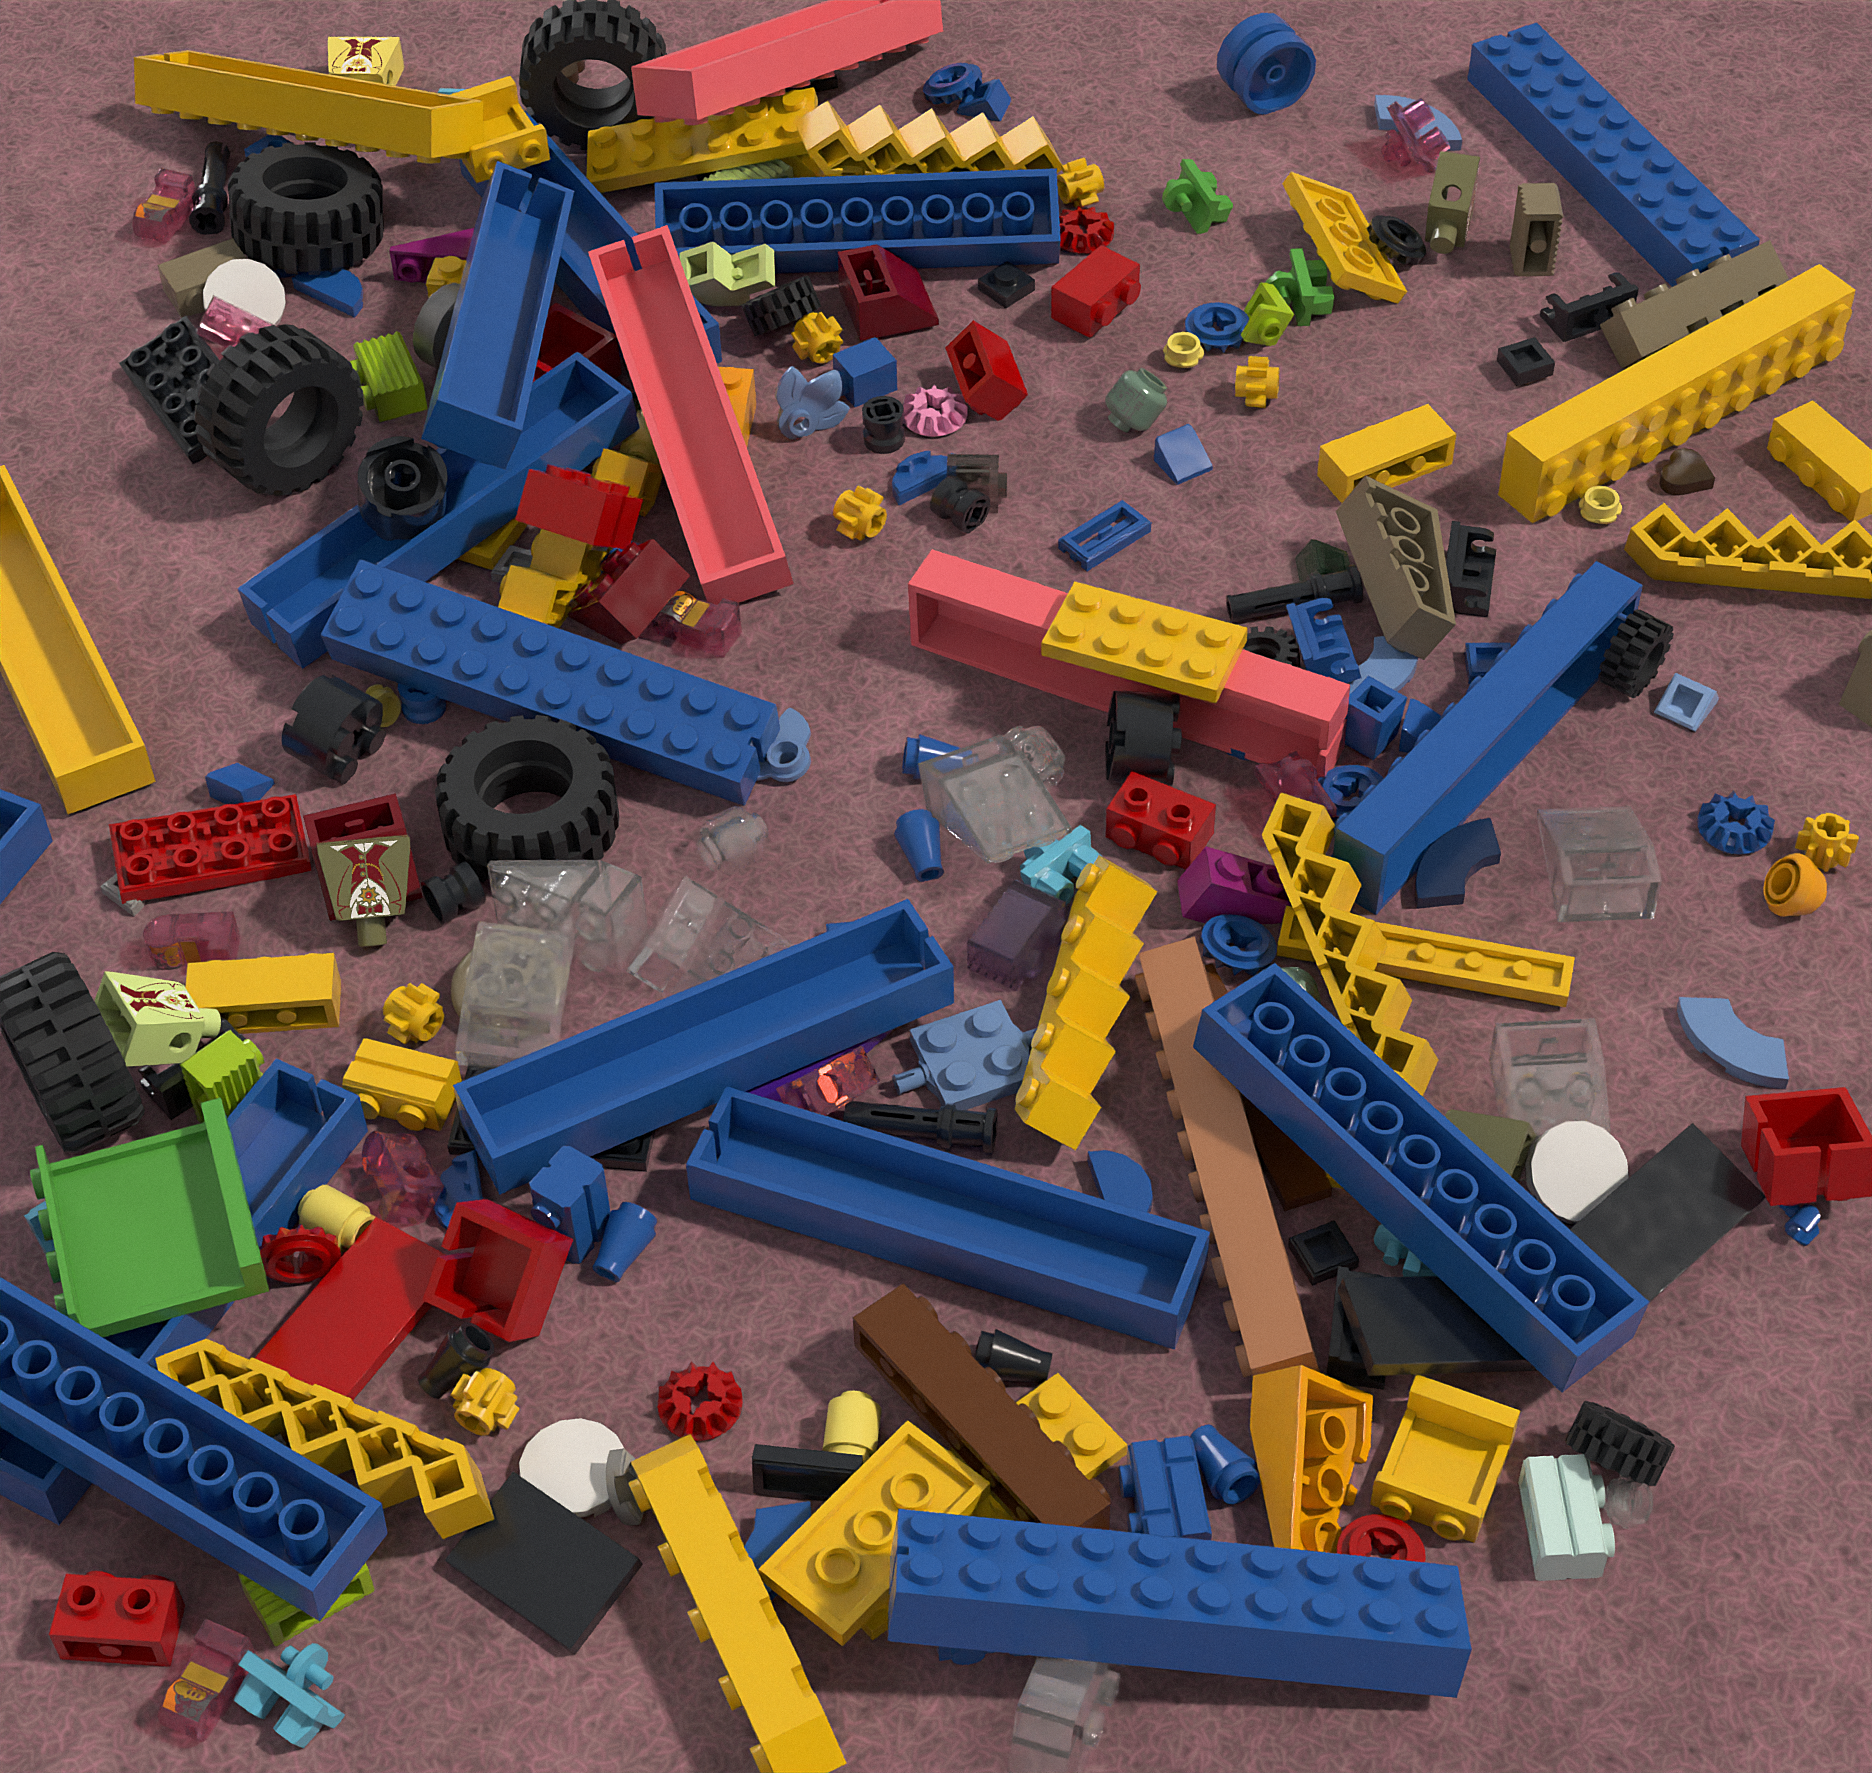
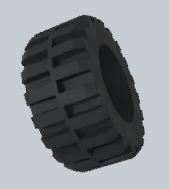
(576, 34)
(306, 208)
(248, 389)
(519, 760)
(67, 1053)

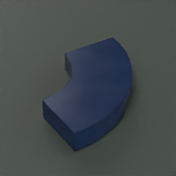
(1453, 861)

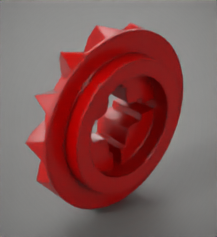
(1098, 230)
(316, 1254)
(711, 1417)
(1385, 1534)

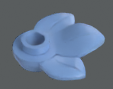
(812, 399)
(788, 746)

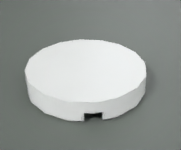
(248, 287)
(1574, 1169)
(571, 1464)

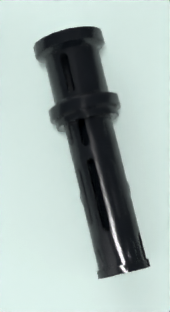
(210, 197)
(1337, 586)
(945, 1125)

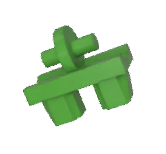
(1196, 197)
(1304, 287)

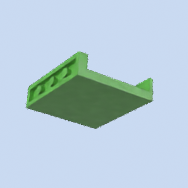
(150, 1227)

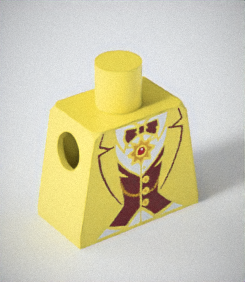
(366, 58)

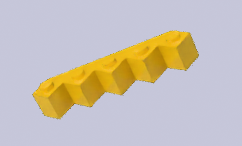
(923, 146)
(1732, 556)
(565, 564)
(1343, 942)
(1083, 1002)
(387, 1453)
(734, 1612)

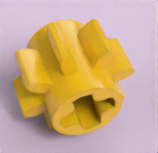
(1080, 183)
(817, 337)
(1257, 381)
(859, 513)
(1827, 841)
(413, 1013)
(485, 1401)

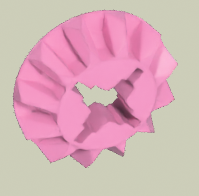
(932, 422)

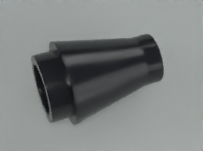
(461, 1351)
(1012, 1357)

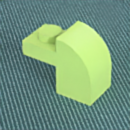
(725, 278)

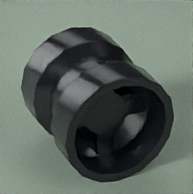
(883, 424)
(955, 502)
(456, 891)

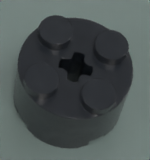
(401, 488)
(334, 727)
(1142, 736)

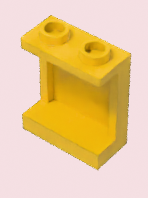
(506, 131)
(1445, 1459)

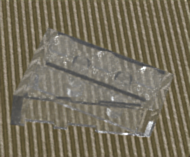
(1061, 1714)

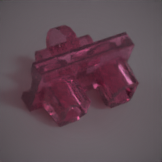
(1423, 148)
(226, 323)
(1295, 778)

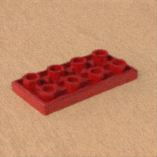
(209, 848)
(356, 1312)

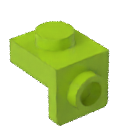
(1267, 316)

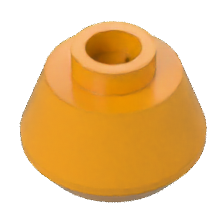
(1794, 886)

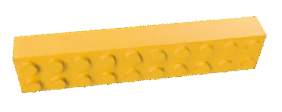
(309, 105)
(1675, 393)
(59, 674)

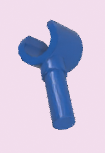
(1802, 1222)

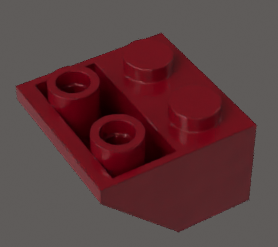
(883, 293)
(628, 591)
(359, 821)

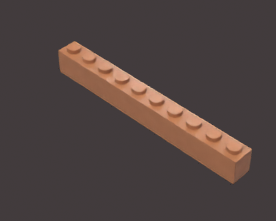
(1228, 1169)

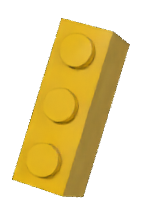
(1387, 452)
(1825, 458)
(269, 991)

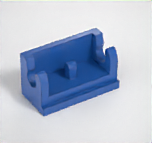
(1323, 641)

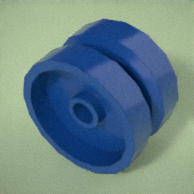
(1266, 63)

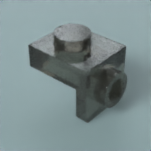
(981, 474)

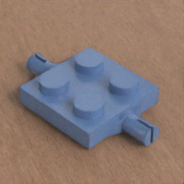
(969, 1057)

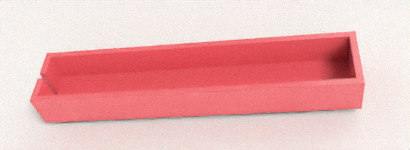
(778, 55)
(691, 420)
(999, 628)

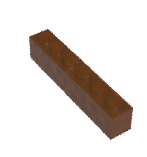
(975, 1415)

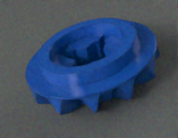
(952, 83)
(1227, 317)
(1346, 780)
(1733, 836)
(1244, 933)

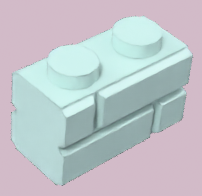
(1564, 1517)

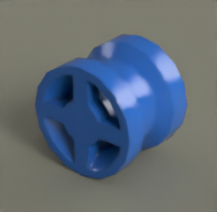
(420, 706)

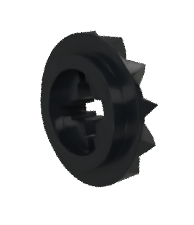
(1396, 239)

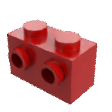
(1095, 291)
(986, 371)
(1159, 821)
(117, 1619)

